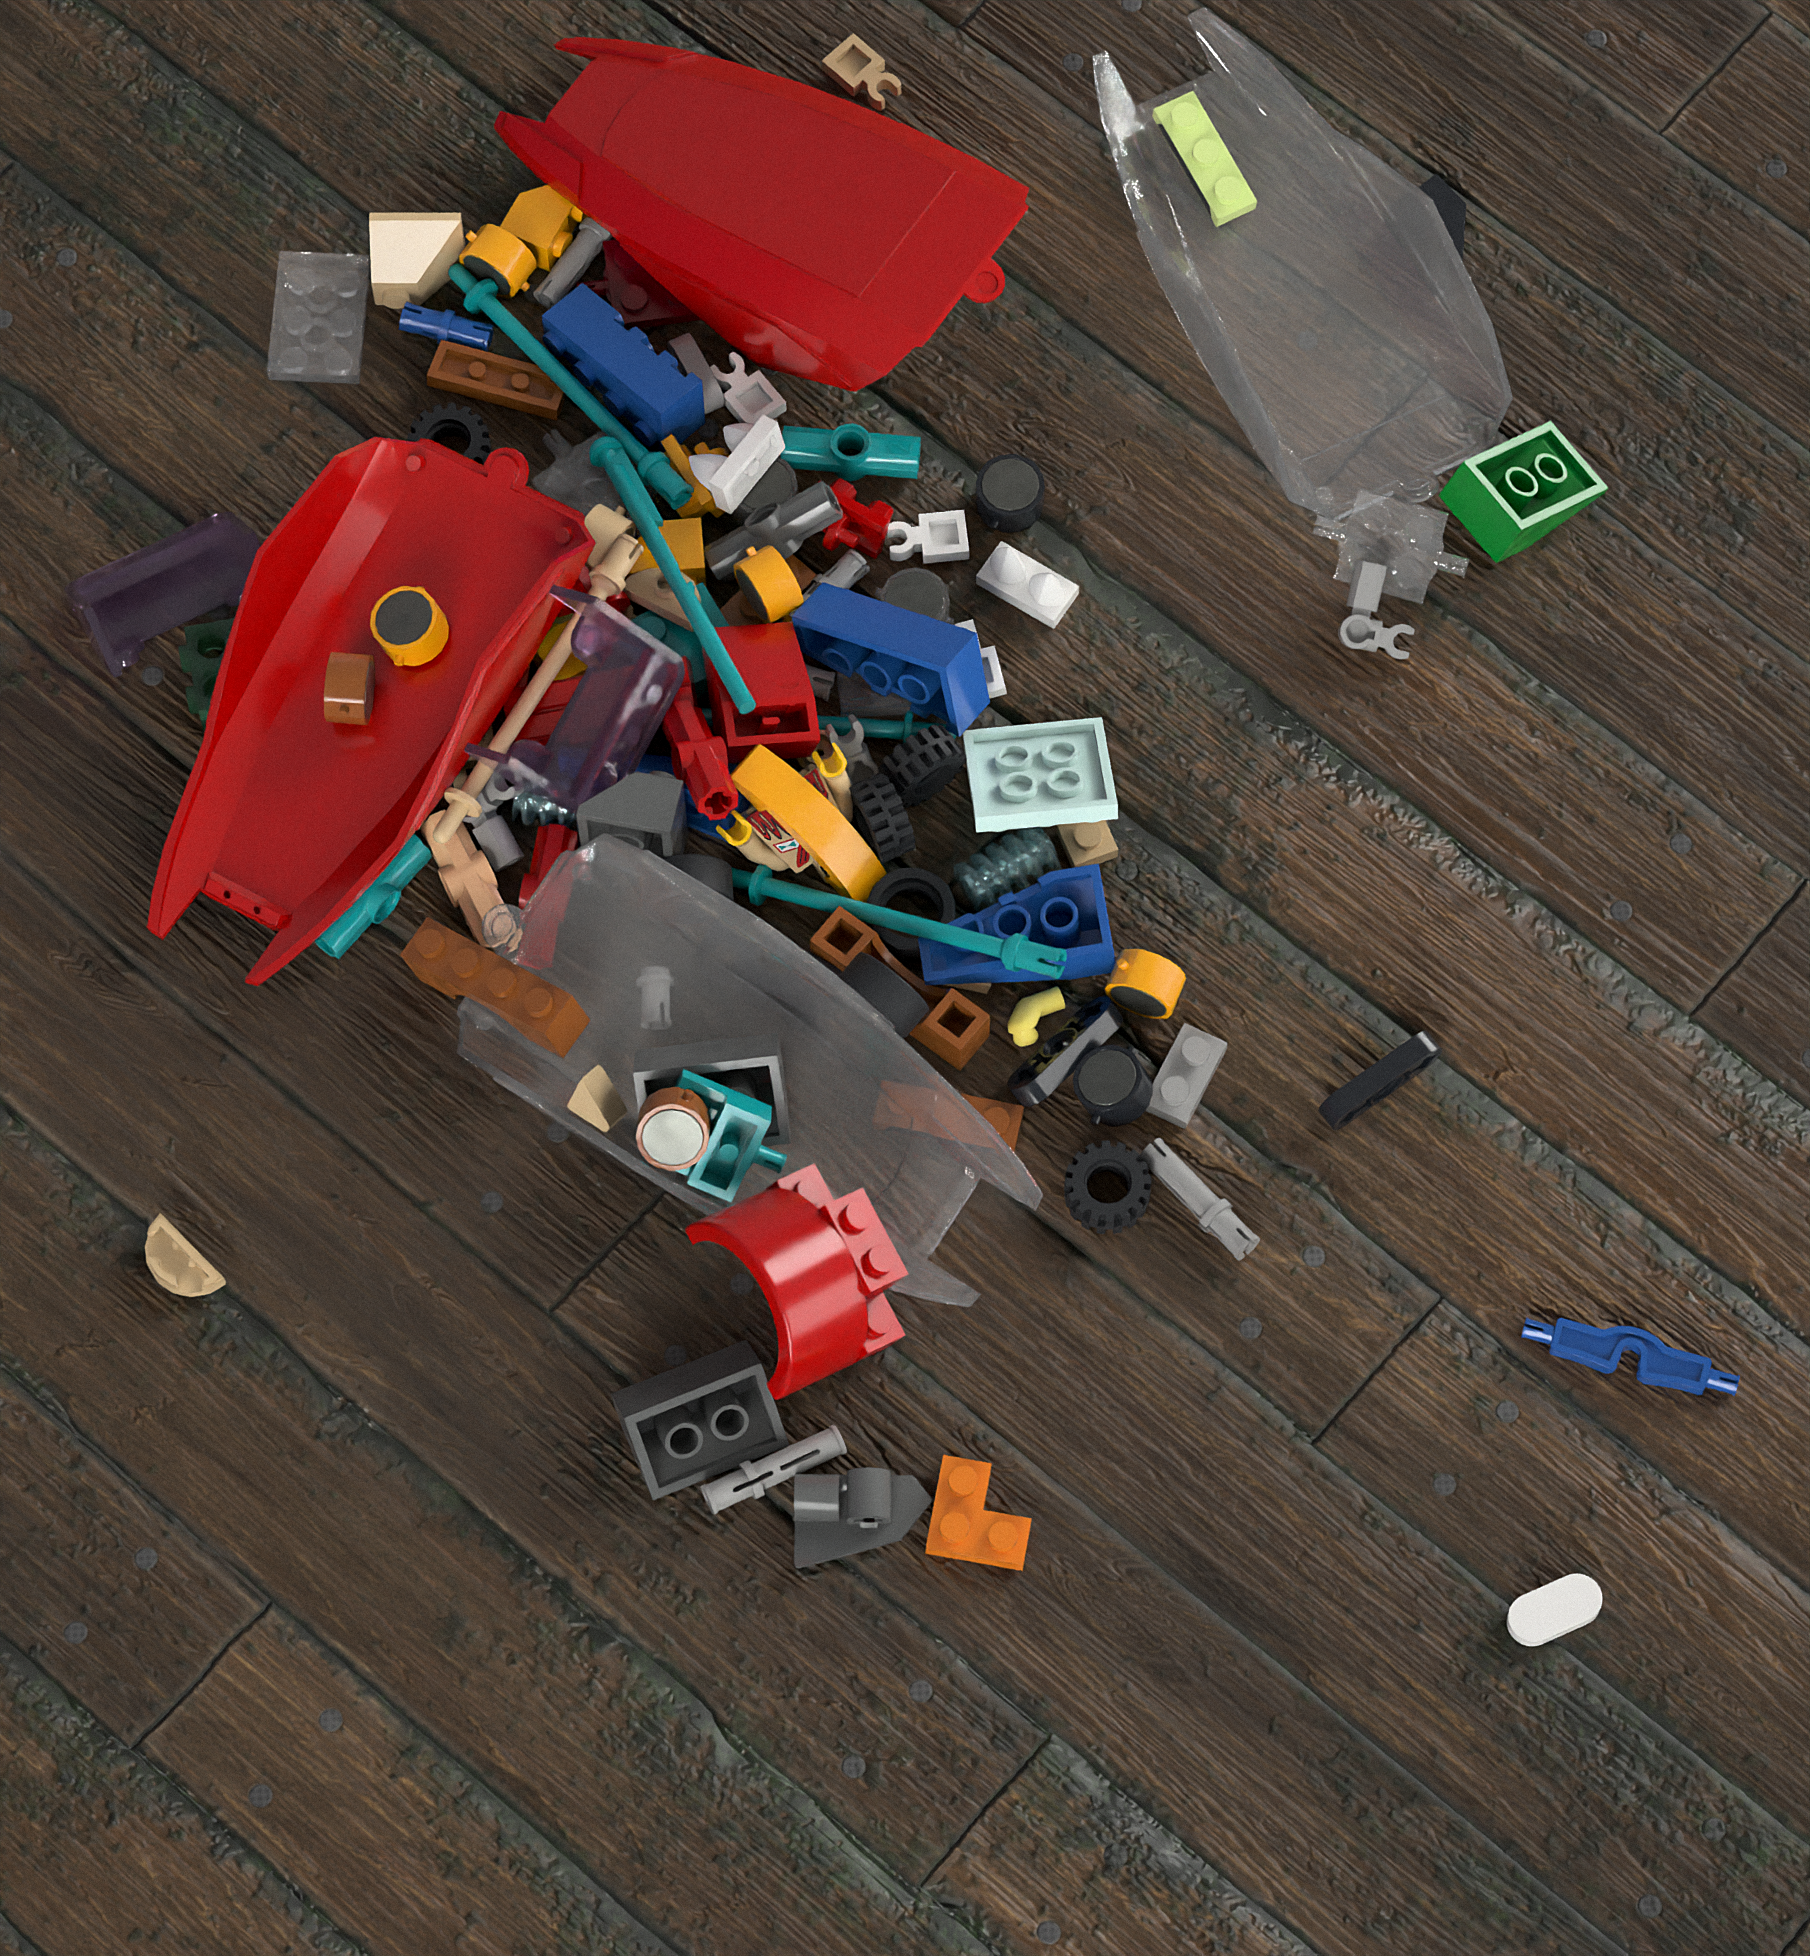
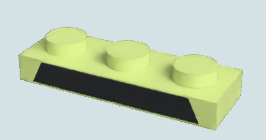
(1204, 158)

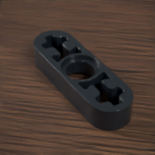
(1064, 1051)
(1380, 1080)

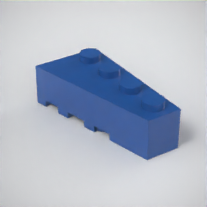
(624, 368)
(896, 652)

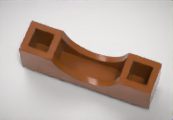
(521, 998)
(953, 1023)

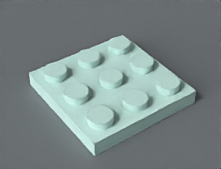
(1040, 775)

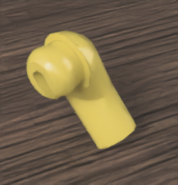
(1028, 1013)

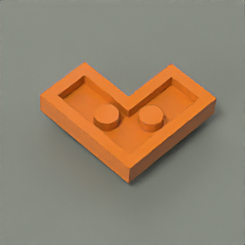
(963, 1527)

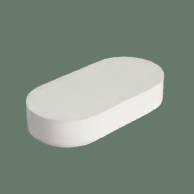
(1554, 1609)

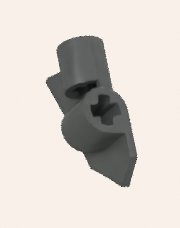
(853, 1512)

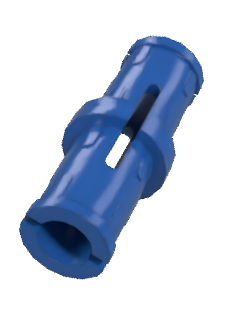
(446, 326)

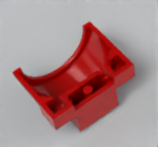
(819, 1270)

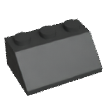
(639, 811)
(742, 1064)
(700, 1419)

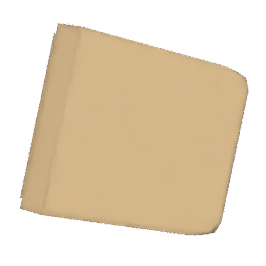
(597, 1100)

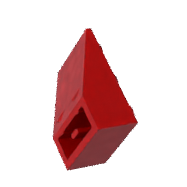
(780, 685)

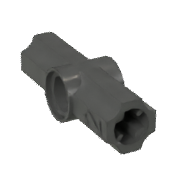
(775, 525)

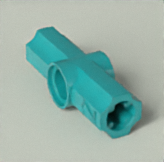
(878, 454)
(377, 900)

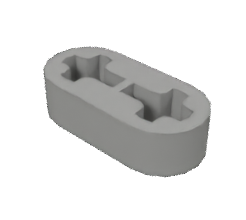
(692, 360)

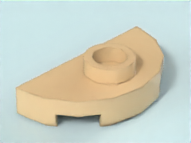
(654, 593)
(178, 1263)

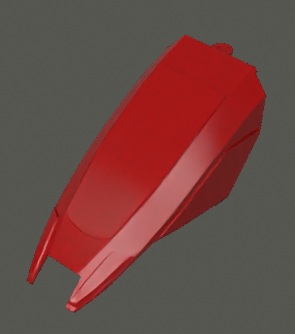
(773, 206)
(308, 812)

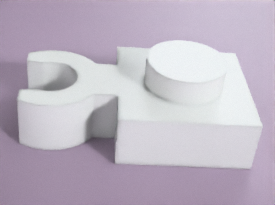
(748, 396)
(938, 537)

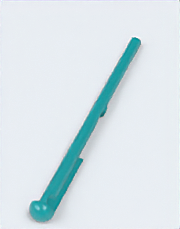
(609, 453)

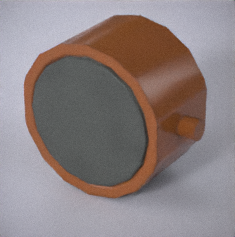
(349, 688)
(673, 1128)

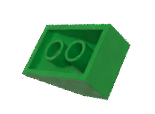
(1521, 490)

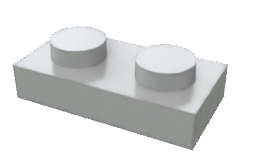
(1185, 1075)

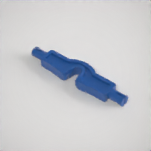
(1656, 1364)

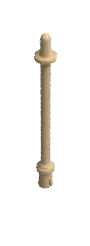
(606, 581)

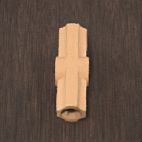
(464, 874)

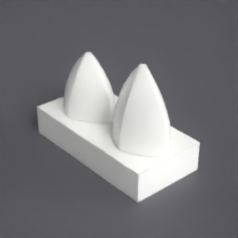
(753, 452)
(1027, 584)

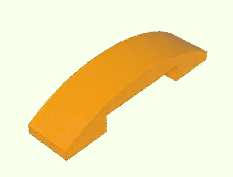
(811, 821)

